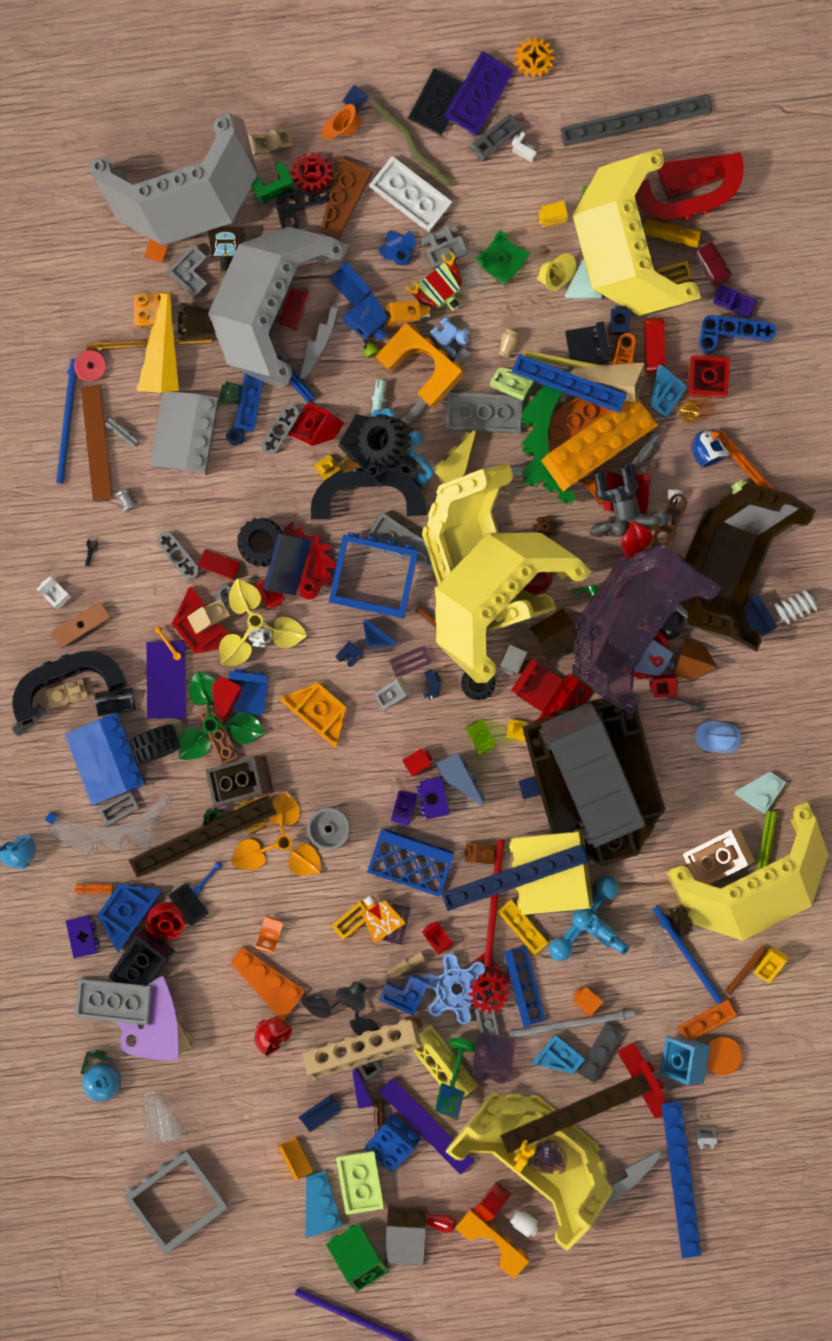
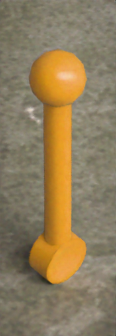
(177, 656)

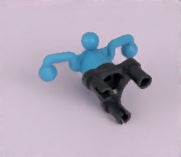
(409, 462)

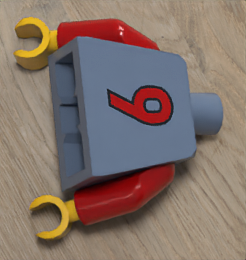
(655, 659)

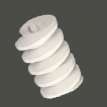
(795, 606)

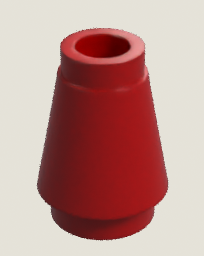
(441, 1222)

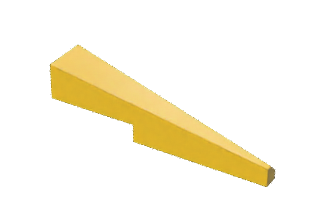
(160, 366)

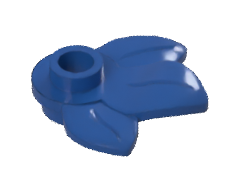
(398, 245)

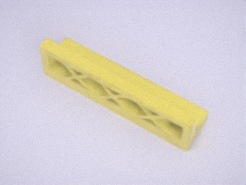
(445, 1061)

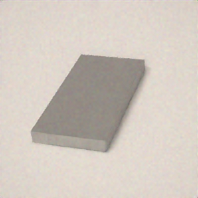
(483, 412)
(114, 1001)

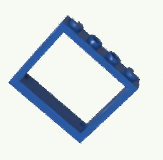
(377, 608)

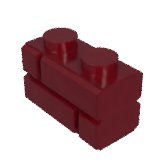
(713, 264)

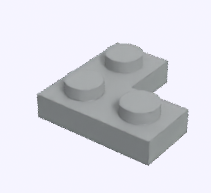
(184, 271)

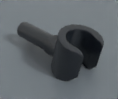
(90, 552)

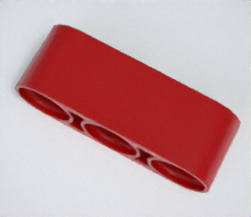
(654, 344)

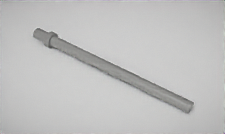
(621, 1015)

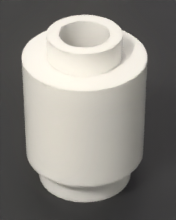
(525, 1223)

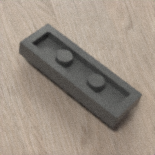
(600, 1052)

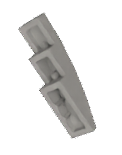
(316, 349)
(635, 1173)

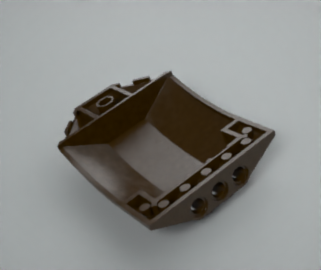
(632, 753)

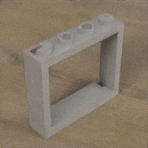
(149, 1180)

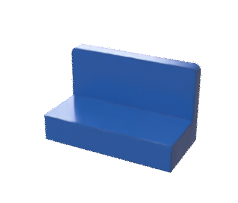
(350, 284)

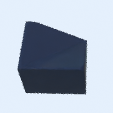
(356, 97)

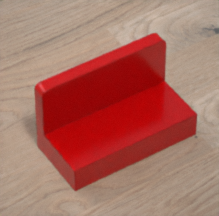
(294, 309)

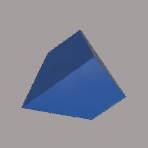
(376, 638)

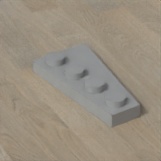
(388, 529)

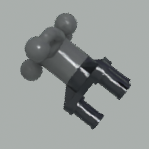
(624, 504)

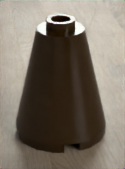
(194, 323)

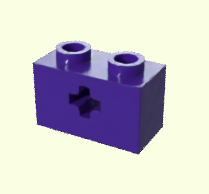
(78, 946)

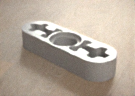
(268, 439)
(173, 541)

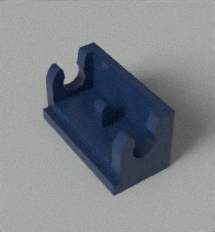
(350, 651)

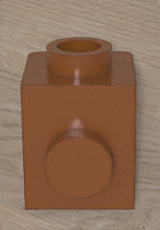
(479, 853)

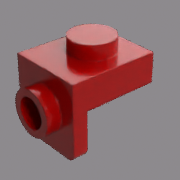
(271, 598)
(437, 937)

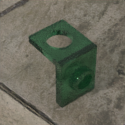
(230, 393)
(99, 1054)

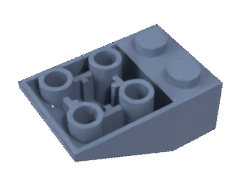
(456, 775)

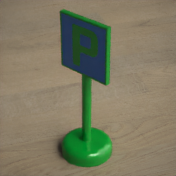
(449, 1097)

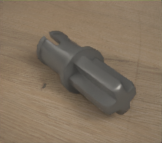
(39, 711)

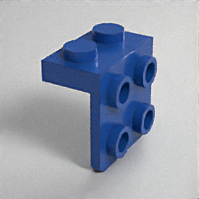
(254, 693)
(393, 1142)

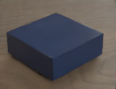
(529, 787)

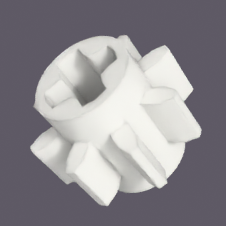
(260, 637)

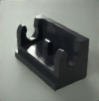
(189, 904)

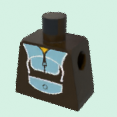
(224, 244)

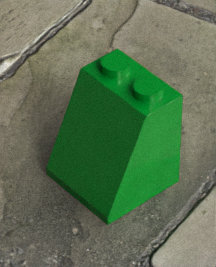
(357, 1257)

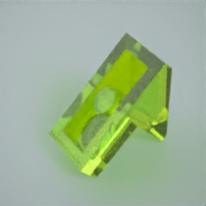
(480, 736)

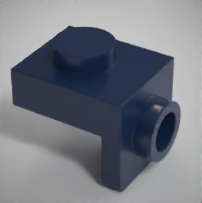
(433, 679)

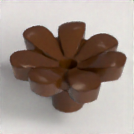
(546, 522)

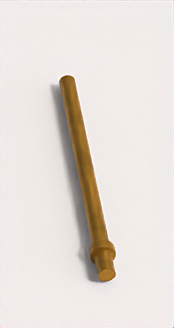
(100, 346)

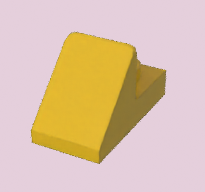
(771, 964)

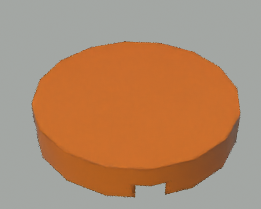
(724, 1056)

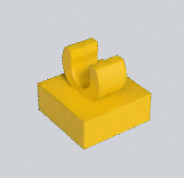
(327, 467)
(515, 730)

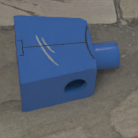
(367, 319)

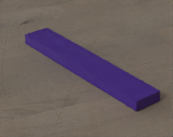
(423, 1123)

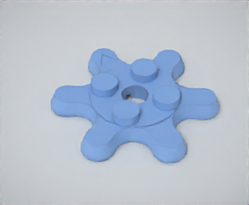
(446, 998)

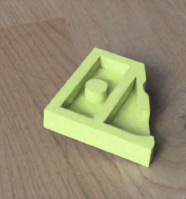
(511, 384)

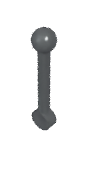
(700, 707)

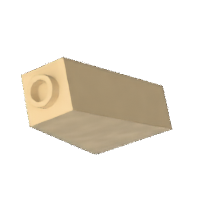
(619, 377)

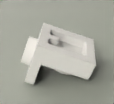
(525, 151)

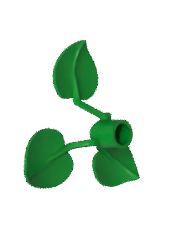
(193, 743)

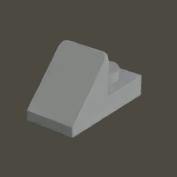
(392, 693)

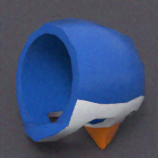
(708, 448)

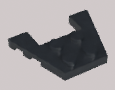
(349, 446)

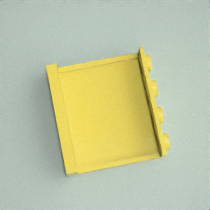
(556, 892)

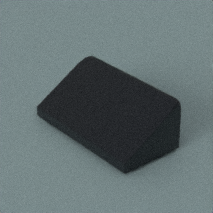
(116, 701)

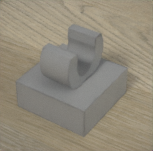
(706, 1136)

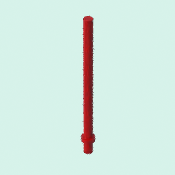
(499, 853)

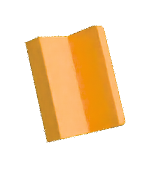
(295, 1158)

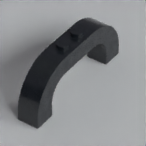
(357, 478)
(58, 670)

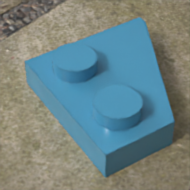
(666, 391)
(559, 1056)

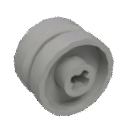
(318, 823)

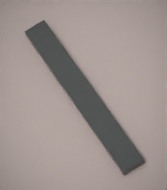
(635, 120)

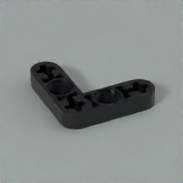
(290, 210)

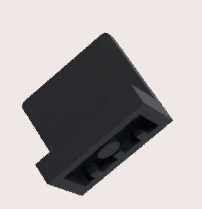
(588, 344)

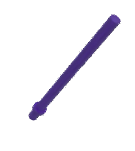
(350, 1316)

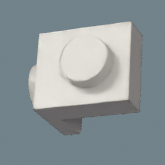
(53, 592)

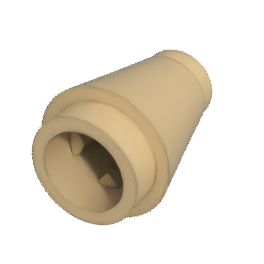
(508, 342)

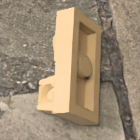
(66, 693)

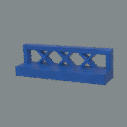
(517, 986)

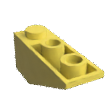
(457, 462)

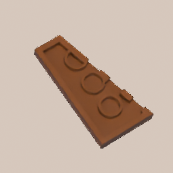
(346, 190)

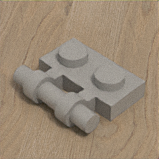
(455, 245)

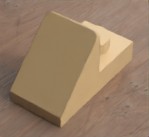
(208, 616)

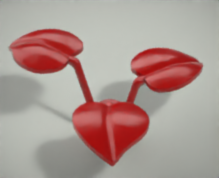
(636, 539)

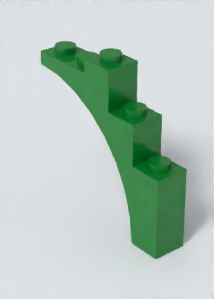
(536, 443)

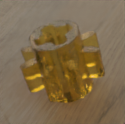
(689, 411)

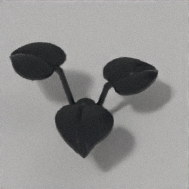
(348, 996)

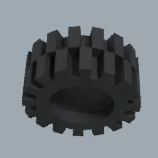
(475, 694)

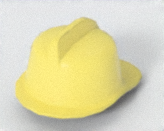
(557, 271)

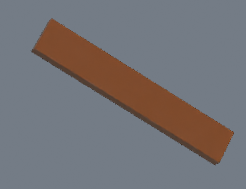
(96, 443)

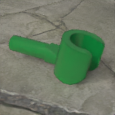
(592, 589)

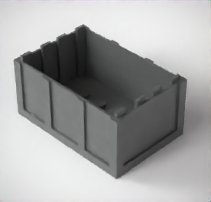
(592, 774)

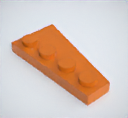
(270, 985)

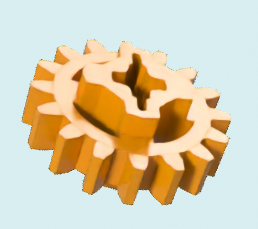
(526, 57)

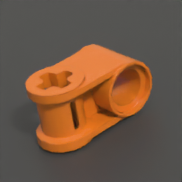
(624, 353)

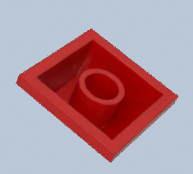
(316, 426)

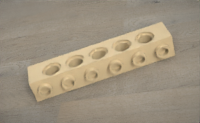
(408, 1041)

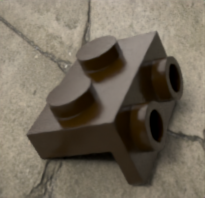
(684, 923)

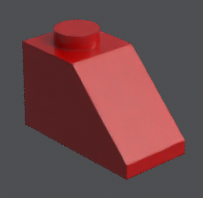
(225, 696)
(492, 1202)

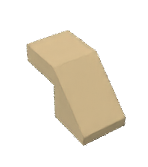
(270, 142)

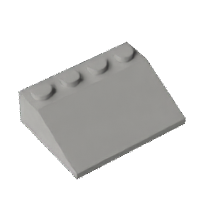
(184, 432)

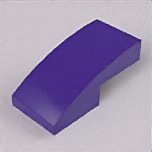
(734, 301)

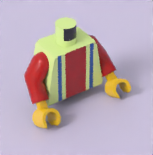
(439, 286)

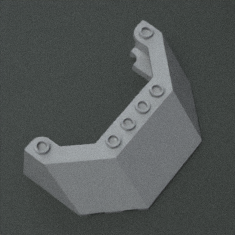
(189, 198)
(254, 293)

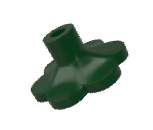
(212, 814)

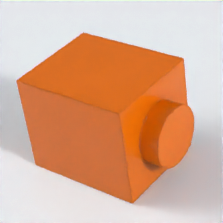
(587, 1000)

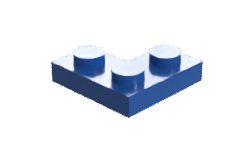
(407, 998)

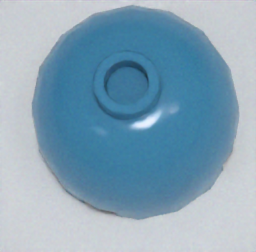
(18, 852)
(101, 1082)

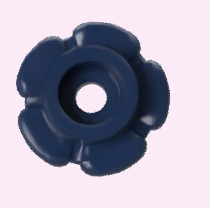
(235, 441)

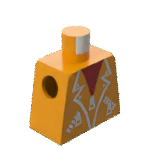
(398, 313)
(380, 918)

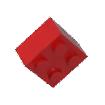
(708, 377)

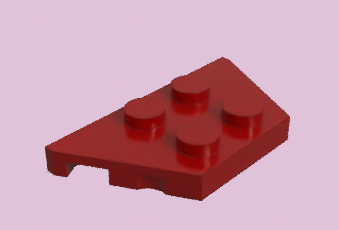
(203, 641)

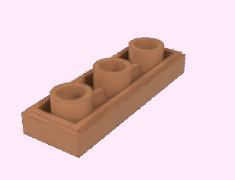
(70, 632)
(223, 747)

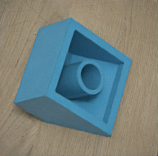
(685, 1060)

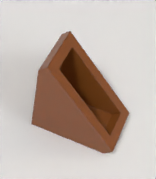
(694, 661)

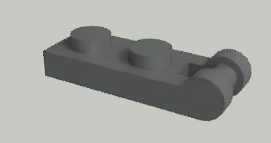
(496, 137)

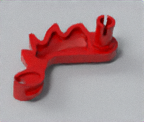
(317, 562)

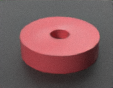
(83, 371)

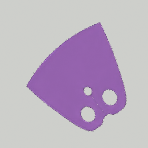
(159, 1038)

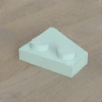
(580, 286)
(761, 791)

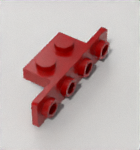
(635, 1065)

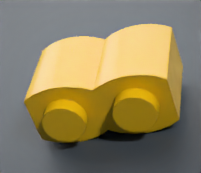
(552, 214)

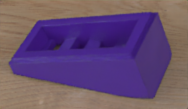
(362, 1094)

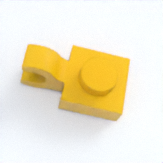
(522, 1157)

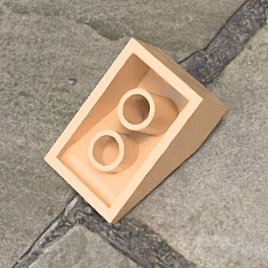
(719, 857)

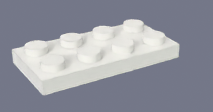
(410, 194)

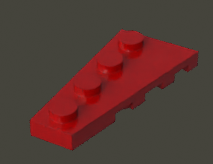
(690, 174)

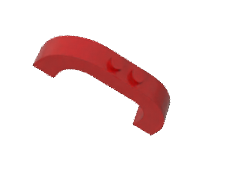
(703, 203)

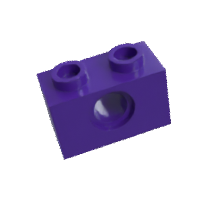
(437, 787)

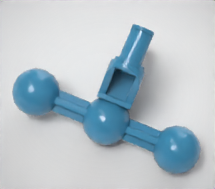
(586, 920)

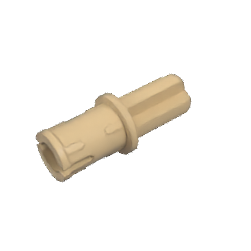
(406, 965)

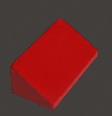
(218, 564)

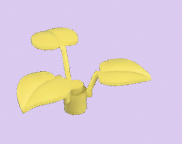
(244, 598)

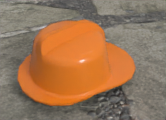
(342, 123)

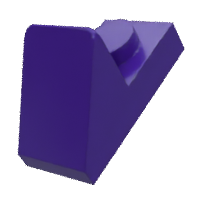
(404, 807)

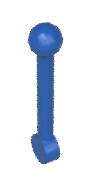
(197, 889)

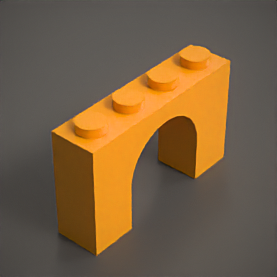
(409, 342)

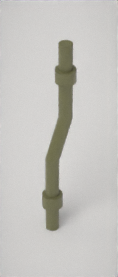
(388, 115)

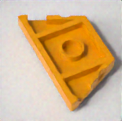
(318, 710)

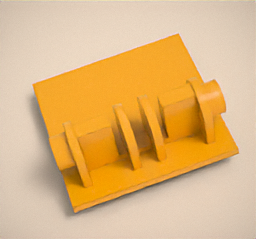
(145, 308)

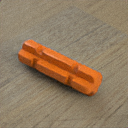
(94, 888)

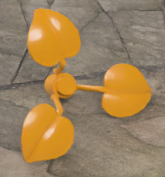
(303, 860)

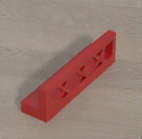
(567, 695)

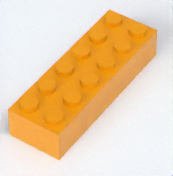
(598, 443)

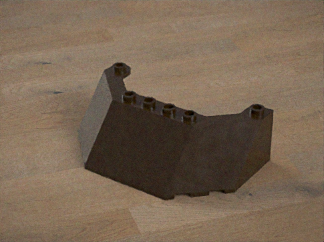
(731, 551)

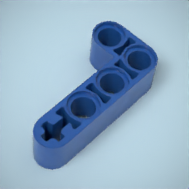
(738, 333)

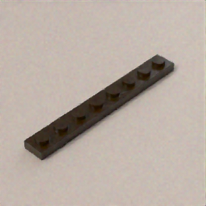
(202, 836)
(575, 1112)

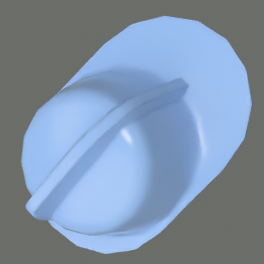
(718, 737)

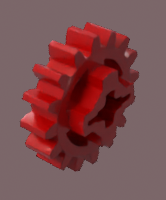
(312, 180)
(477, 989)

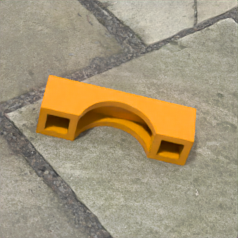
(473, 1227)

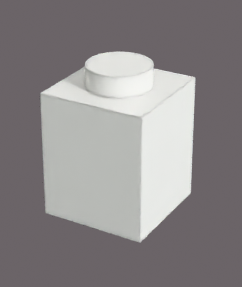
(513, 660)

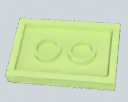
(360, 1182)

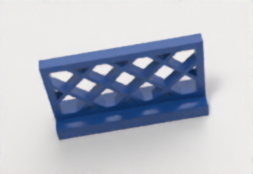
(414, 845)

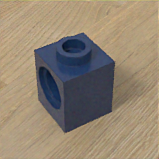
(616, 329)

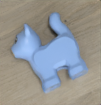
(447, 336)

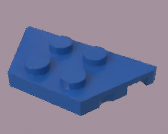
(125, 911)

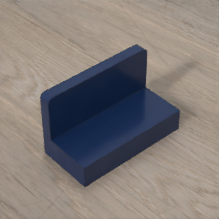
(758, 616)
(320, 1113)

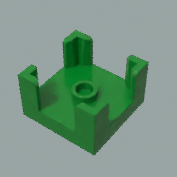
(275, 188)
(502, 259)

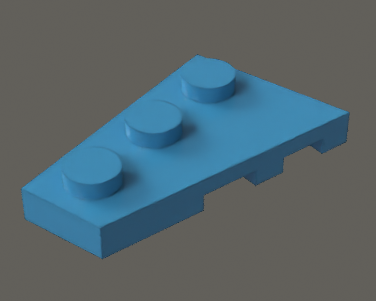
(320, 1205)

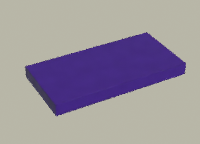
(478, 93)
(165, 681)

